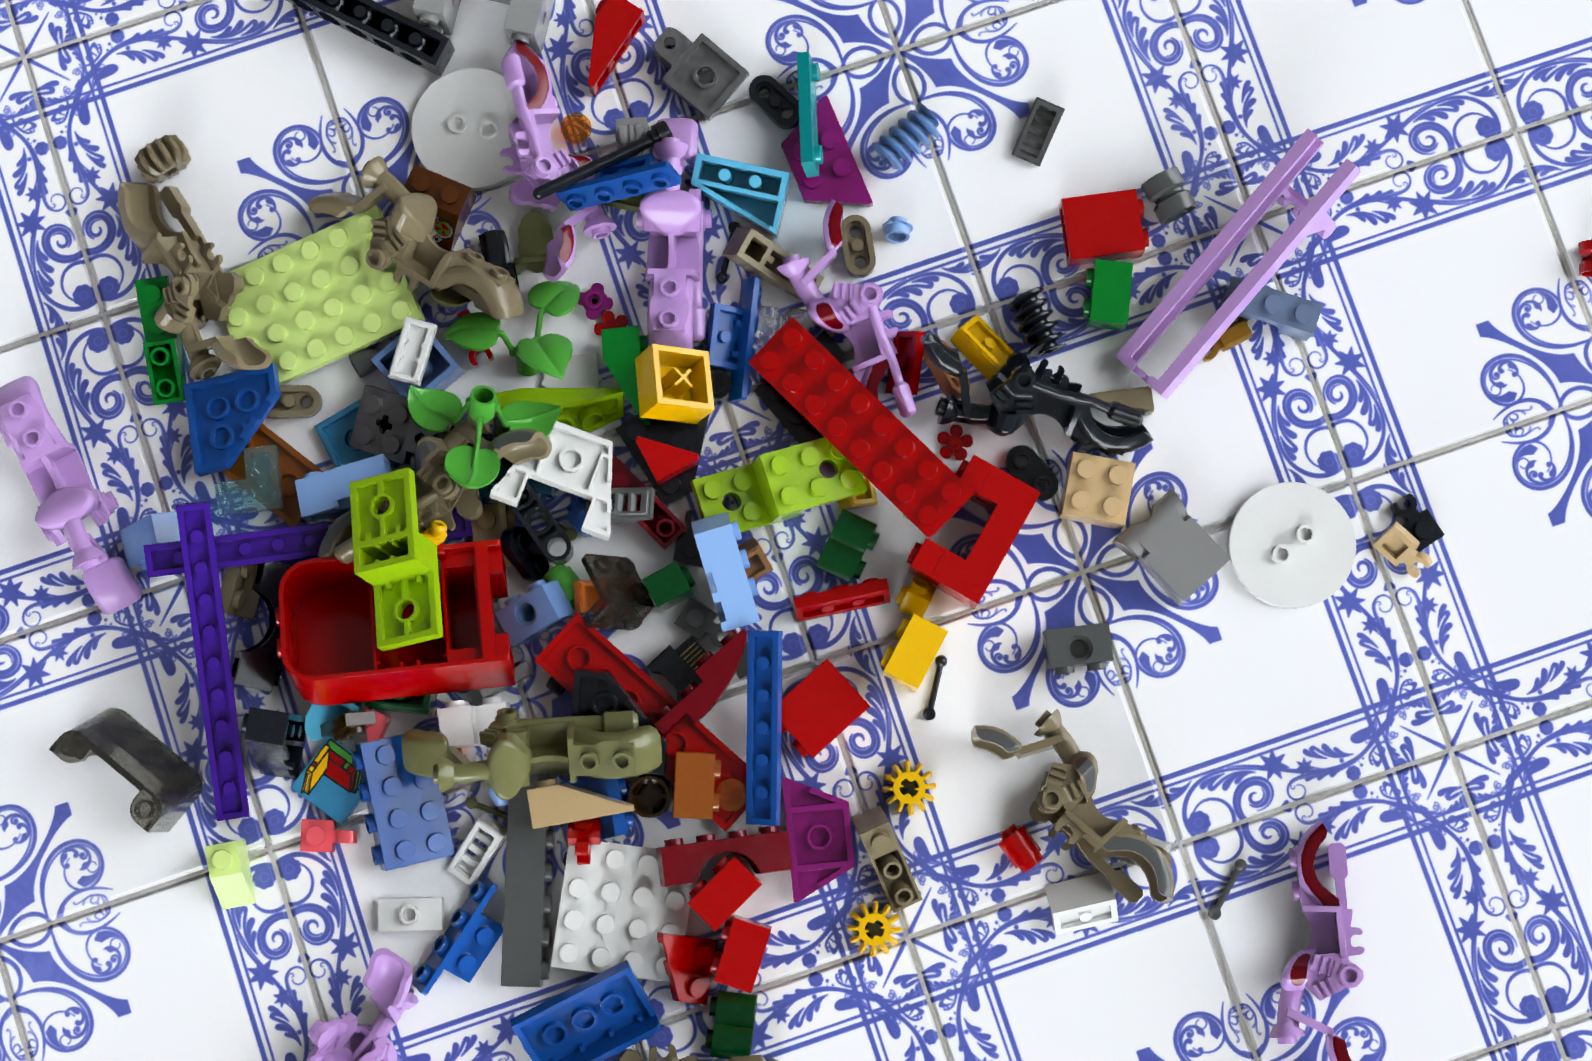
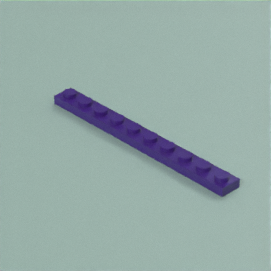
(261, 546)
(212, 659)

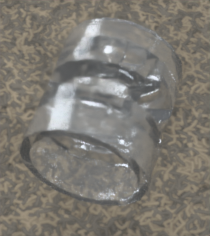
(772, 320)

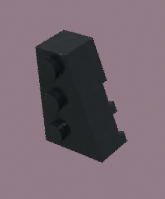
(275, 741)

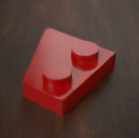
(688, 966)

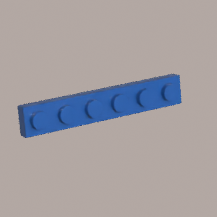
(764, 727)

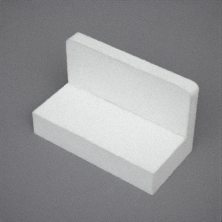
(1081, 903)

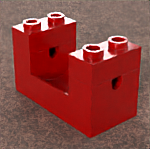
(1010, 505)

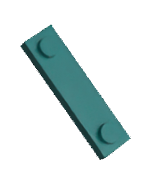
(810, 151)

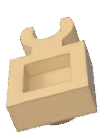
(1401, 546)

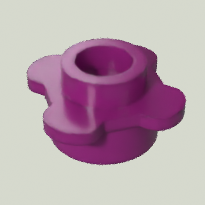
(594, 310)

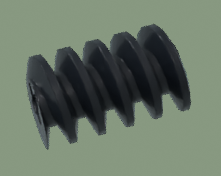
(1035, 323)

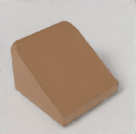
(758, 561)

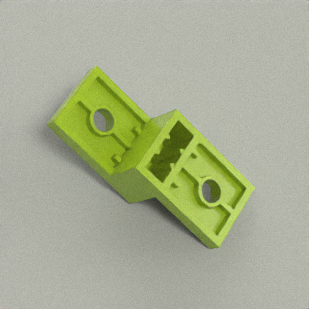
(779, 485)
(396, 559)

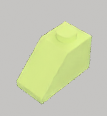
(231, 873)

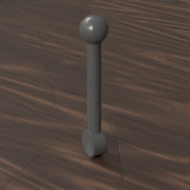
(1214, 912)

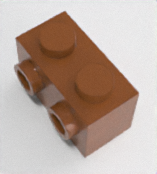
(694, 785)

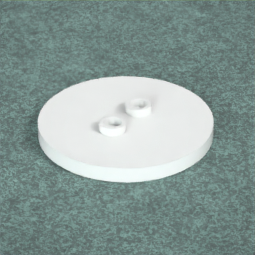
(464, 127)
(1291, 545)

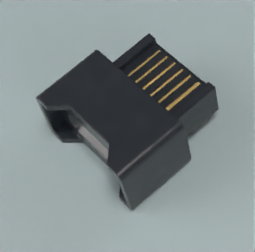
(679, 664)

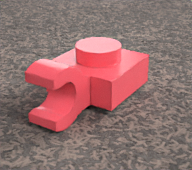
(322, 835)

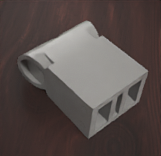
(1173, 548)

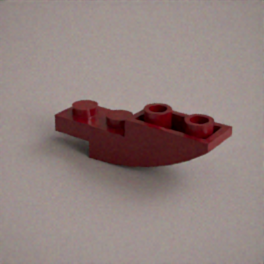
(664, 526)
(716, 673)

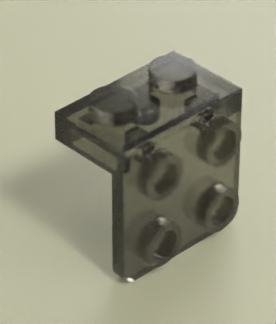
(622, 594)

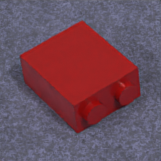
(1103, 227)
(820, 709)

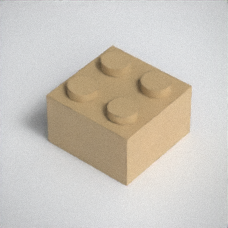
(1097, 490)

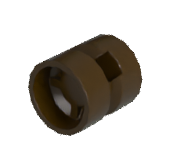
(650, 796)

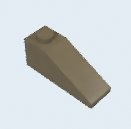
(761, 258)

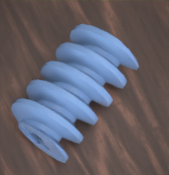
(907, 136)

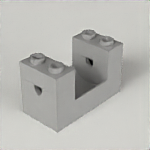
(525, 21)

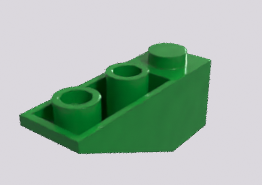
(619, 351)

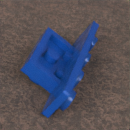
(621, 181)
(732, 337)
(465, 941)

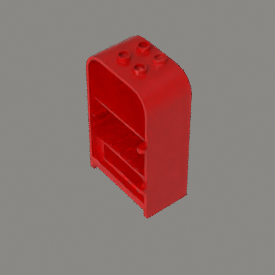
(332, 636)

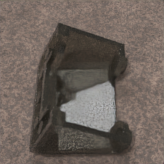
(161, 776)

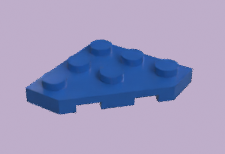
(227, 414)

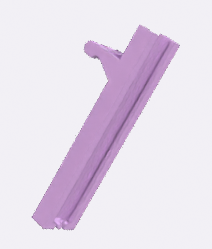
(1310, 219)

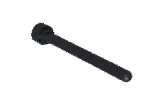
(656, 134)

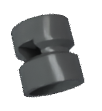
(1169, 196)

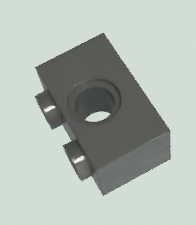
(1094, 637)

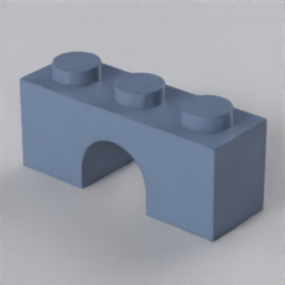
(1287, 312)

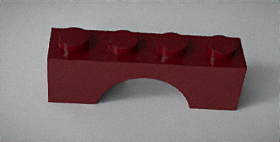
(683, 862)

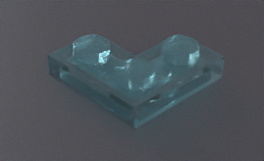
(261, 488)

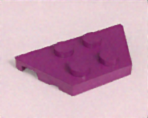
(838, 175)
(817, 837)

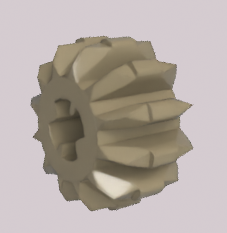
(162, 159)

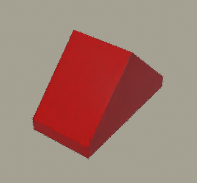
(666, 460)

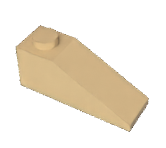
(566, 803)

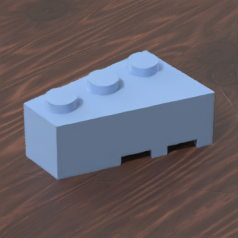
(328, 492)
(726, 570)

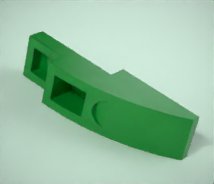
(162, 349)

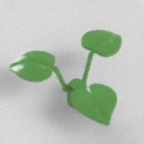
(540, 354)
(474, 466)

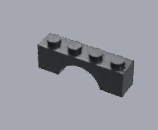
(259, 664)

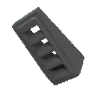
(1047, 107)
(619, 495)

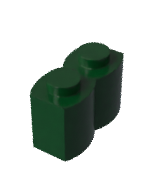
(847, 545)
(732, 1025)

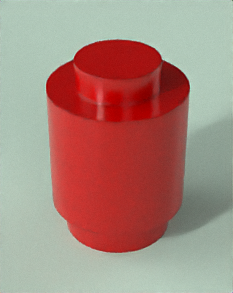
(1020, 847)

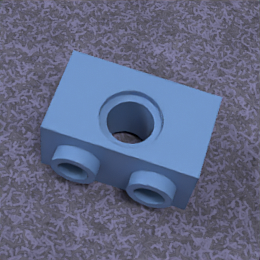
(550, 609)

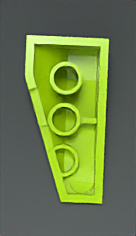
(580, 407)

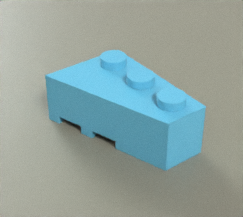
(744, 189)

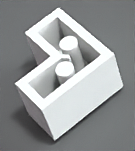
(464, 722)

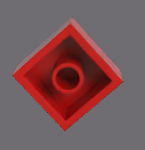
(724, 892)
(741, 954)

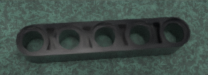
(533, 508)

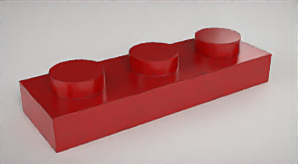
(841, 599)

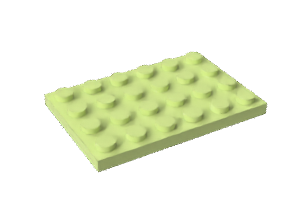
(320, 299)

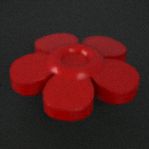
(608, 318)
(954, 443)

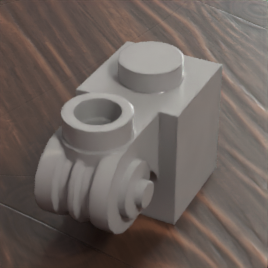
(631, 130)

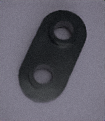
(776, 102)
(1032, 472)
(524, 553)

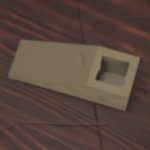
(887, 858)

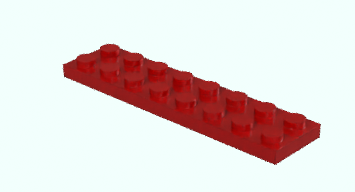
(861, 428)
(588, 649)

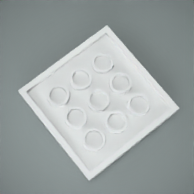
(615, 910)

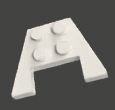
(577, 465)

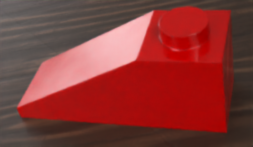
(614, 30)

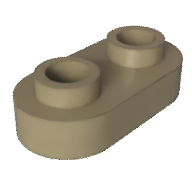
(858, 246)
(291, 402)

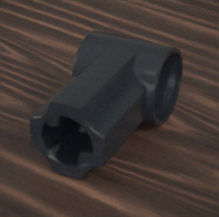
(496, 251)

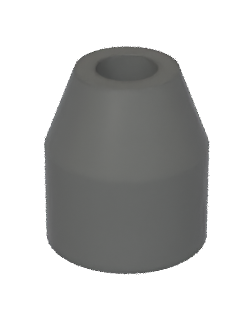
(362, 361)

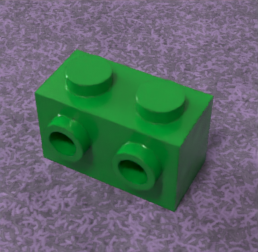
(1108, 294)

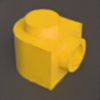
(916, 597)

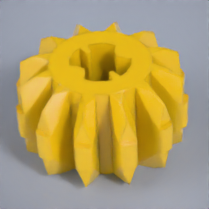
(907, 798)
(876, 939)

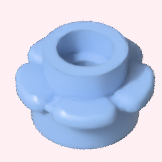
(897, 229)

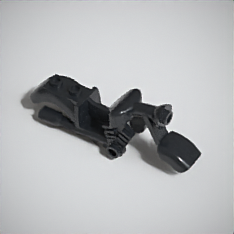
(1021, 392)

